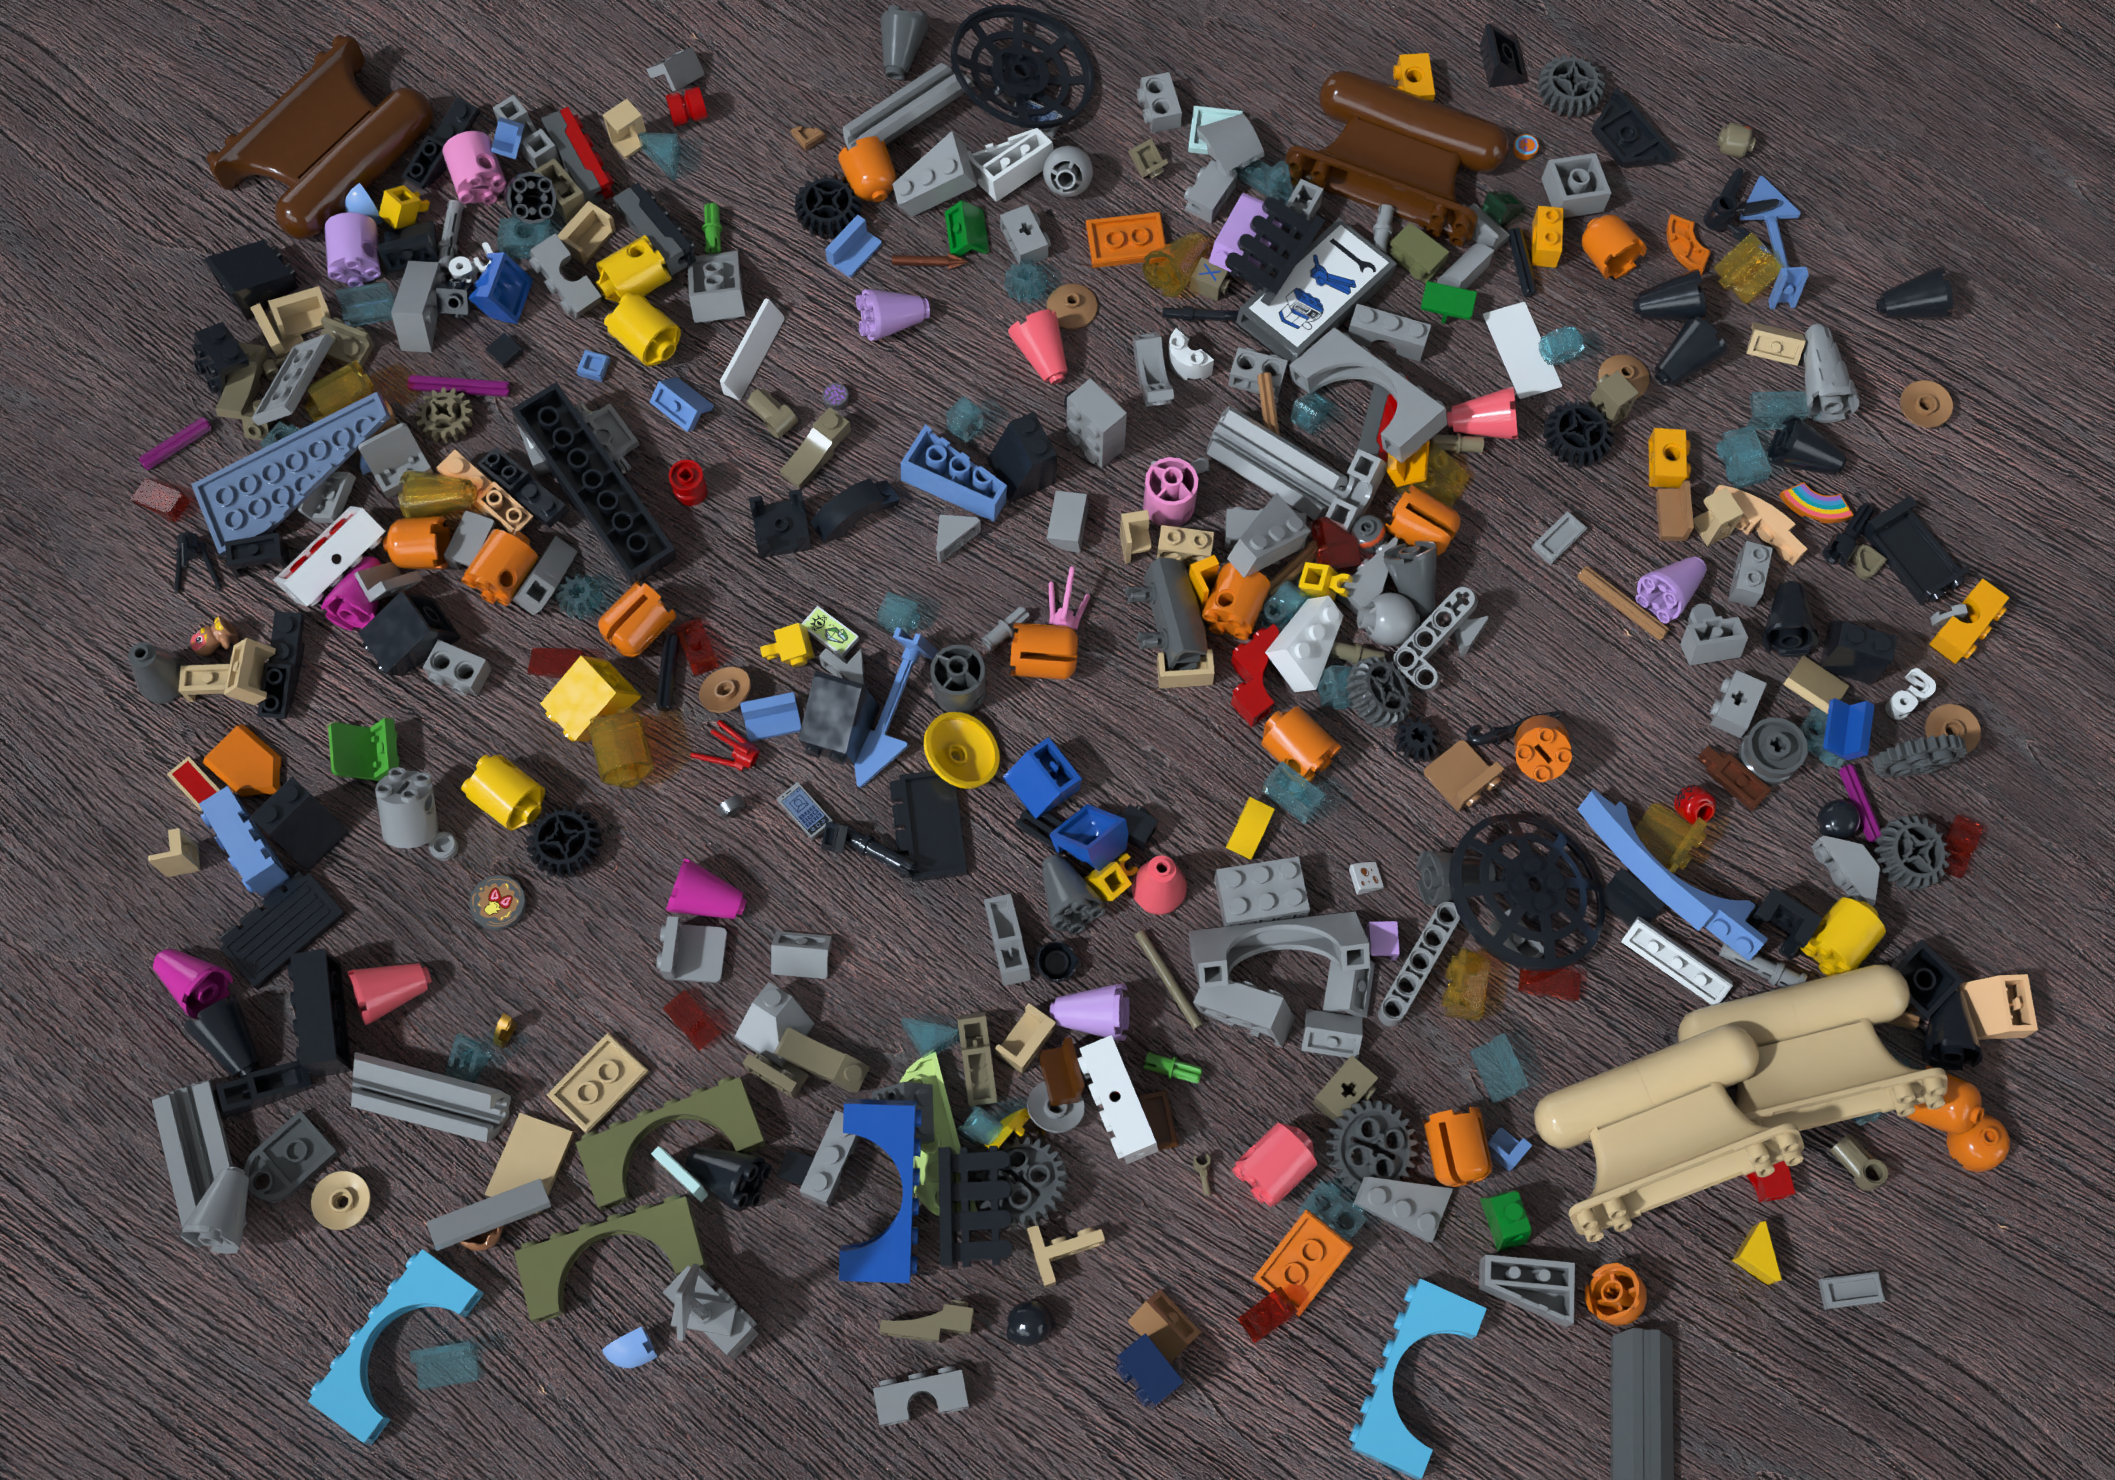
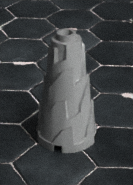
(1827, 380)

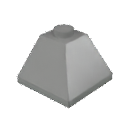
(767, 1021)

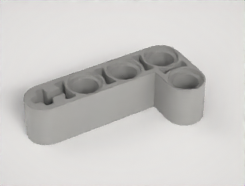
(1439, 634)

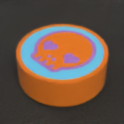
(1525, 147)

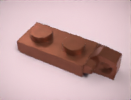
(1734, 777)

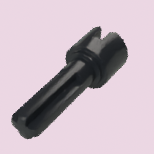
(1843, 544)

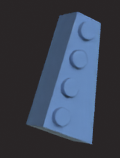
(952, 476)
(243, 842)

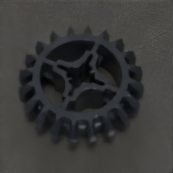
(830, 197)
(1574, 446)
(541, 844)

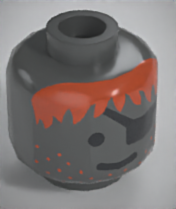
(1369, 533)

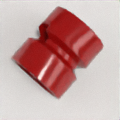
(686, 106)
(688, 482)

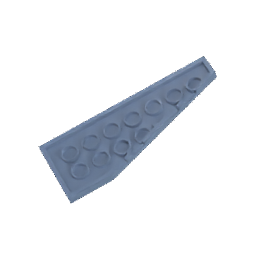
(271, 483)

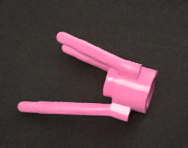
(1065, 616)

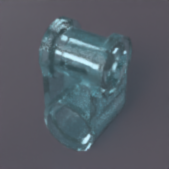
(1283, 605)
(980, 1127)

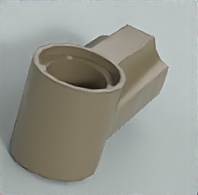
(776, 418)
(1857, 1160)

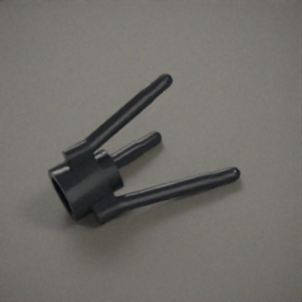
(188, 549)

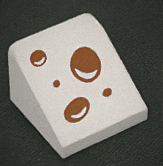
(1365, 877)

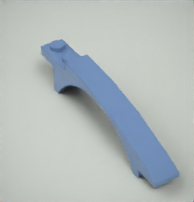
(1718, 915)

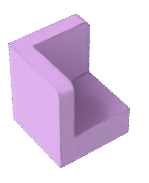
(1383, 939)

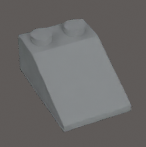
(716, 287)

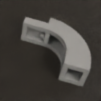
(1151, 369)

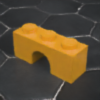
(1956, 637)

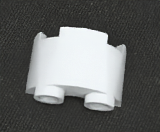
(1187, 362)

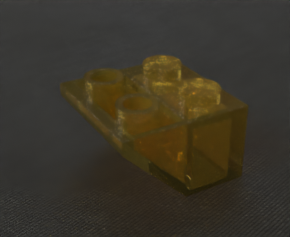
(1467, 986)

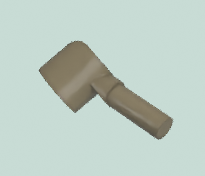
(271, 367)
(1203, 1171)

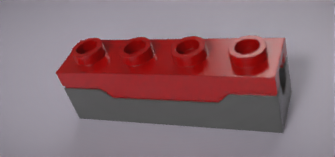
(577, 156)
(1378, 417)

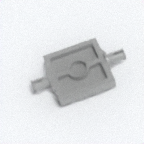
(610, 432)

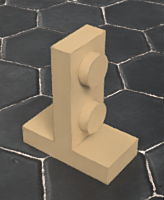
(1060, 1248)

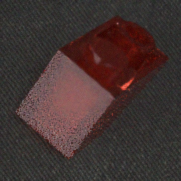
(1334, 545)

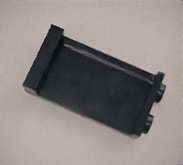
(1913, 553)

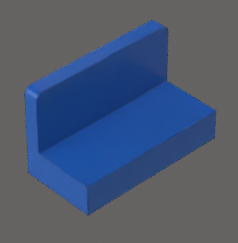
(1848, 729)

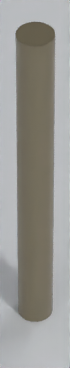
(1168, 979)

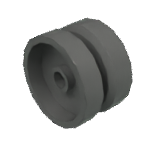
(1773, 750)

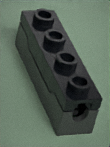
(647, 218)

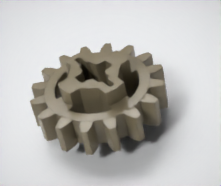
(441, 407)

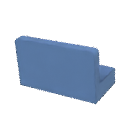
(852, 247)
(680, 402)
(771, 716)

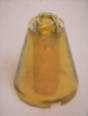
(1174, 263)
(434, 494)

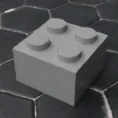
(1576, 185)

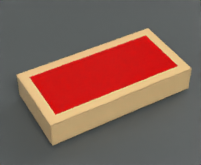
(193, 781)

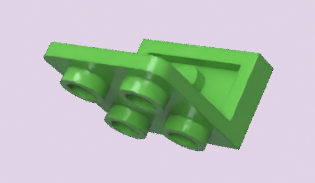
(363, 750)

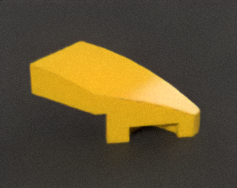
(1011, 1123)

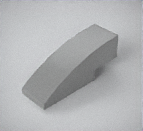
(1007, 939)

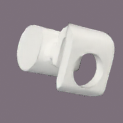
(464, 269)
(1905, 701)

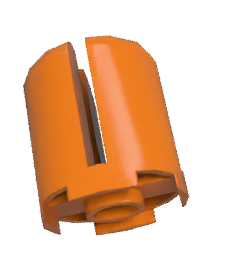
(1423, 519)
(635, 620)
(1044, 651)
(1458, 1147)

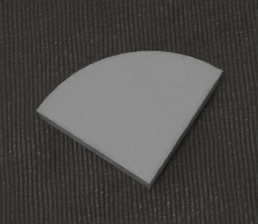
(1958, 611)

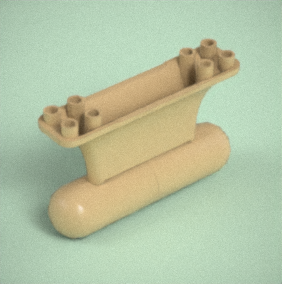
(1822, 1052)
(1664, 1128)

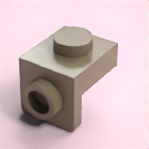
(1148, 159)
(250, 428)

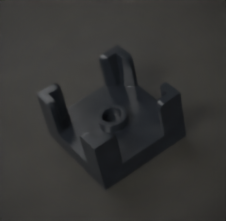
(780, 525)
(1789, 917)

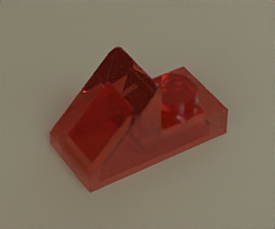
(1267, 1315)

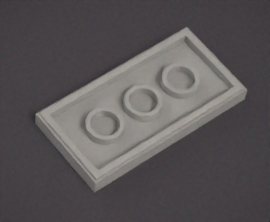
(292, 379)

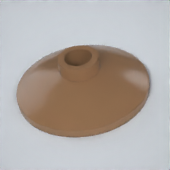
(1073, 315)
(1637, 371)
(1932, 397)
(724, 689)
(1957, 720)

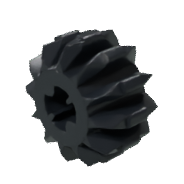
(1414, 747)

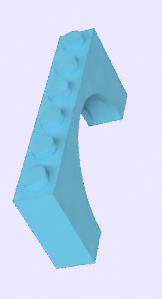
(346, 1389)
(1381, 1431)

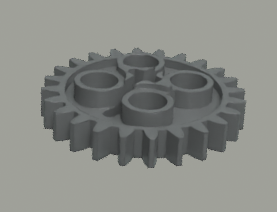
(1919, 756)
(1380, 1123)
(1038, 1163)

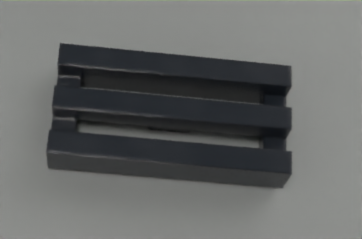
(1033, 833)

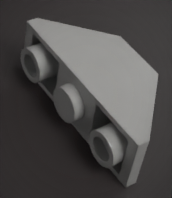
(1849, 867)

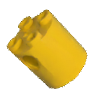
(632, 270)
(643, 330)
(504, 792)
(1845, 936)

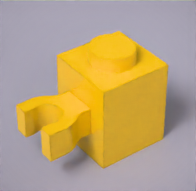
(401, 207)
(1323, 580)
(792, 646)
(1111, 879)

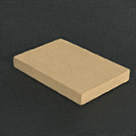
(598, 1083)
(531, 1153)

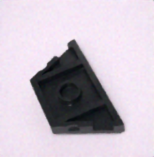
(1629, 135)

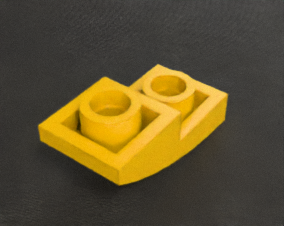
(1250, 828)

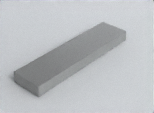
(488, 1214)

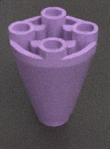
(889, 312)
(1670, 588)

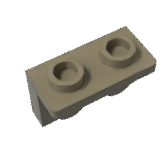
(348, 342)
(787, 1080)

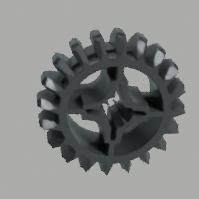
(1571, 85)
(1378, 692)
(1927, 859)

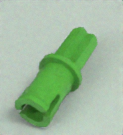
(712, 228)
(1172, 1067)

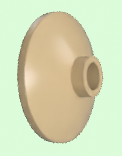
(328, 1195)

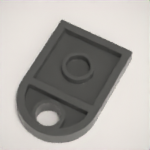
(289, 1158)

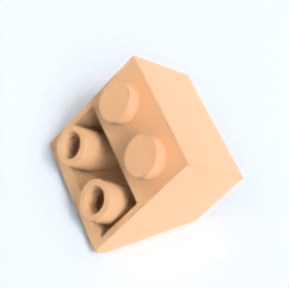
(2001, 1006)

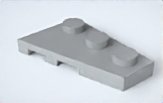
(1405, 1204)

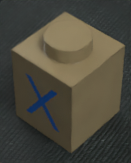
(1209, 280)

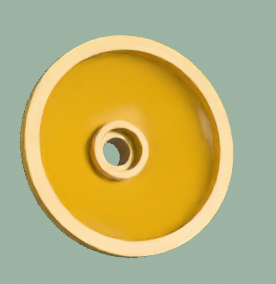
(970, 745)

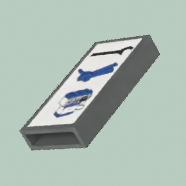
(1319, 293)

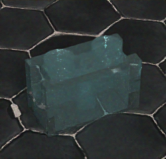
(1743, 457)

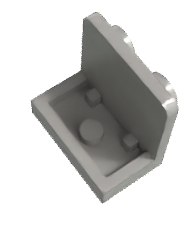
(392, 455)
(691, 952)

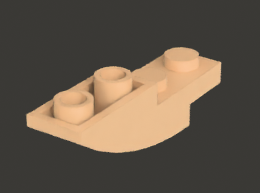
(491, 497)
(1769, 523)

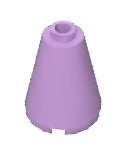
(1094, 1011)

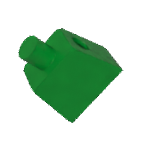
(1506, 1219)

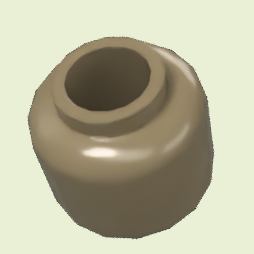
(1736, 140)

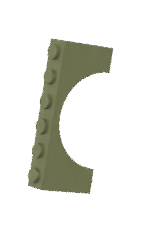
(609, 1153)
(547, 1264)

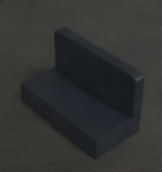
(1630, 899)

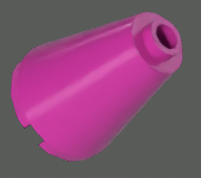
(347, 602)
(704, 894)
(191, 980)

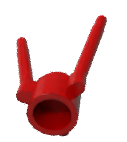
(744, 751)

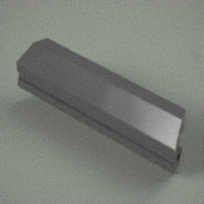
(1641, 1405)

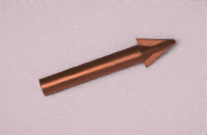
(910, 260)

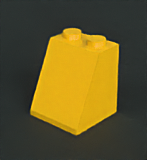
(586, 691)

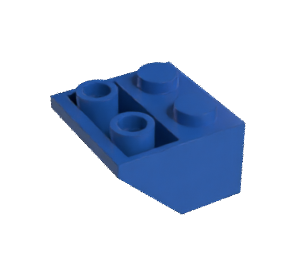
(1043, 778)

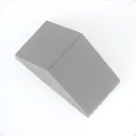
(955, 533)

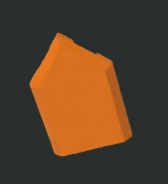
(245, 763)

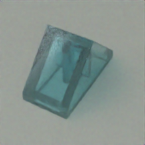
(663, 150)
(1310, 411)
(928, 1037)
(467, 1059)

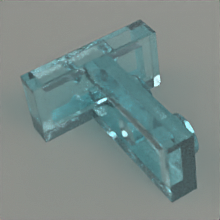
(1267, 180)

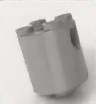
(406, 808)

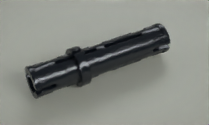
(869, 847)

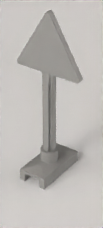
(700, 1313)

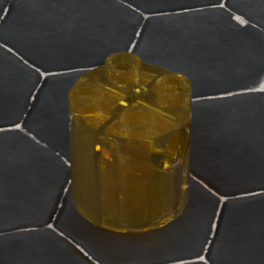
(338, 391)
(621, 748)

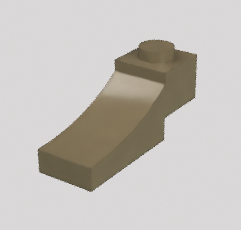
(242, 384)
(816, 448)
(977, 1059)
(822, 1060)
(953, 1319)

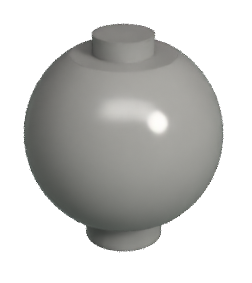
(1068, 171)
(1388, 619)

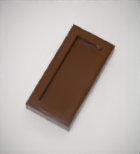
(1159, 1117)

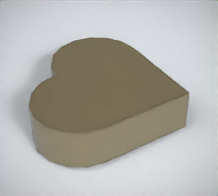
(1867, 561)

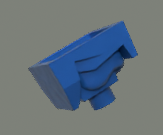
(502, 289)
(1092, 836)

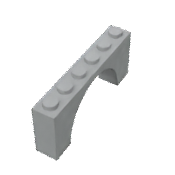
(1340, 358)
(1332, 935)

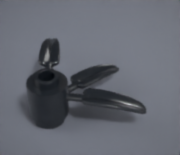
(1725, 207)

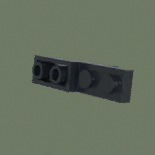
(429, 160)
(522, 487)
(284, 667)

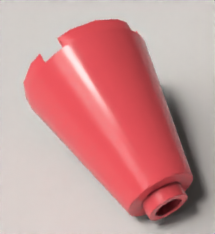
(1042, 344)
(1487, 415)
(1159, 886)
(386, 988)

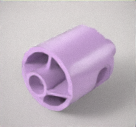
(352, 248)

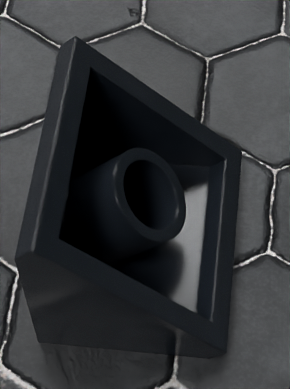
(1501, 58)

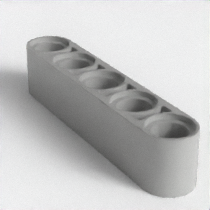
(1413, 975)

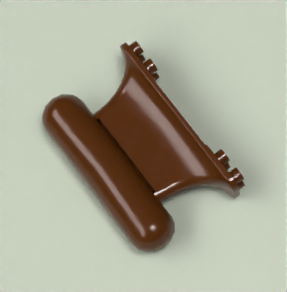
(323, 140)
(1399, 153)

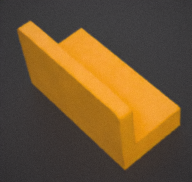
(1412, 469)
(1203, 577)

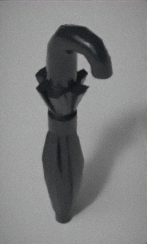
(1498, 734)

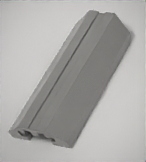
(906, 106)
(1275, 464)
(428, 1098)
(192, 1142)

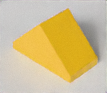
(1758, 1255)

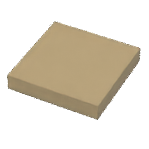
(1815, 684)

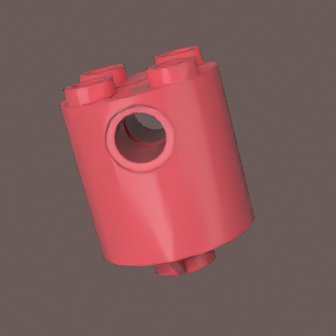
(1276, 1163)

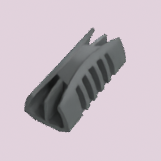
(1175, 614)

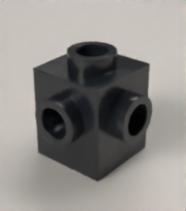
(454, 297)

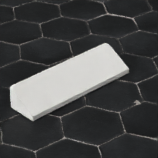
(751, 350)
(1677, 961)

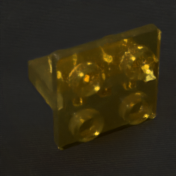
(1748, 268)

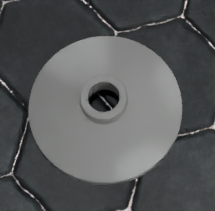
(1038, 1109)

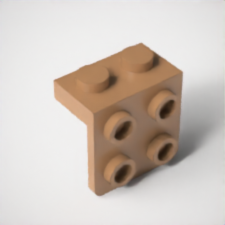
(1462, 775)

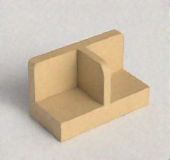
(1134, 533)

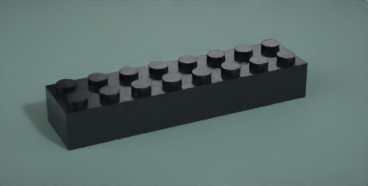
(594, 484)

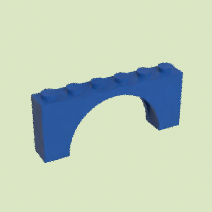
(893, 1128)

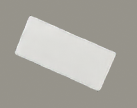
(1519, 349)

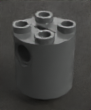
(958, 679)

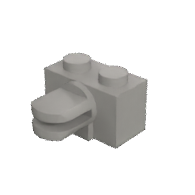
(1712, 637)

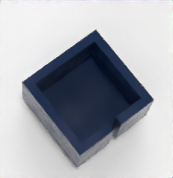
(1148, 1372)

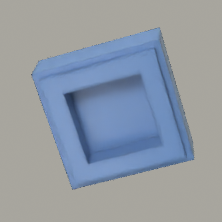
(593, 365)

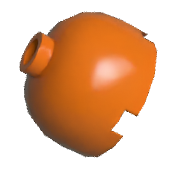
(1981, 1146)
(1616, 1294)

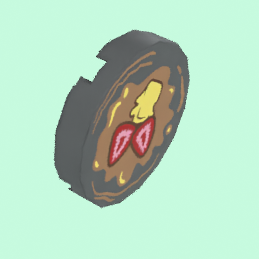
(497, 903)

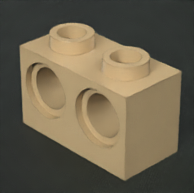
(1184, 544)

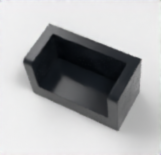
(255, 552)

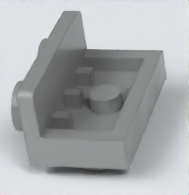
(329, 498)

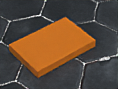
(1124, 238)
(1304, 1260)

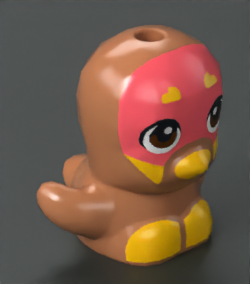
(211, 637)

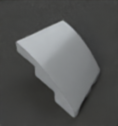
(1231, 143)

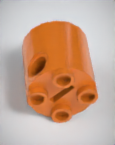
(501, 566)
(1235, 602)
(1299, 742)
(1542, 748)

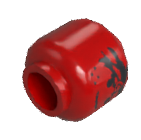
(1694, 803)

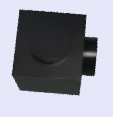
(1140, 825)

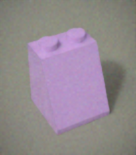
(1237, 225)

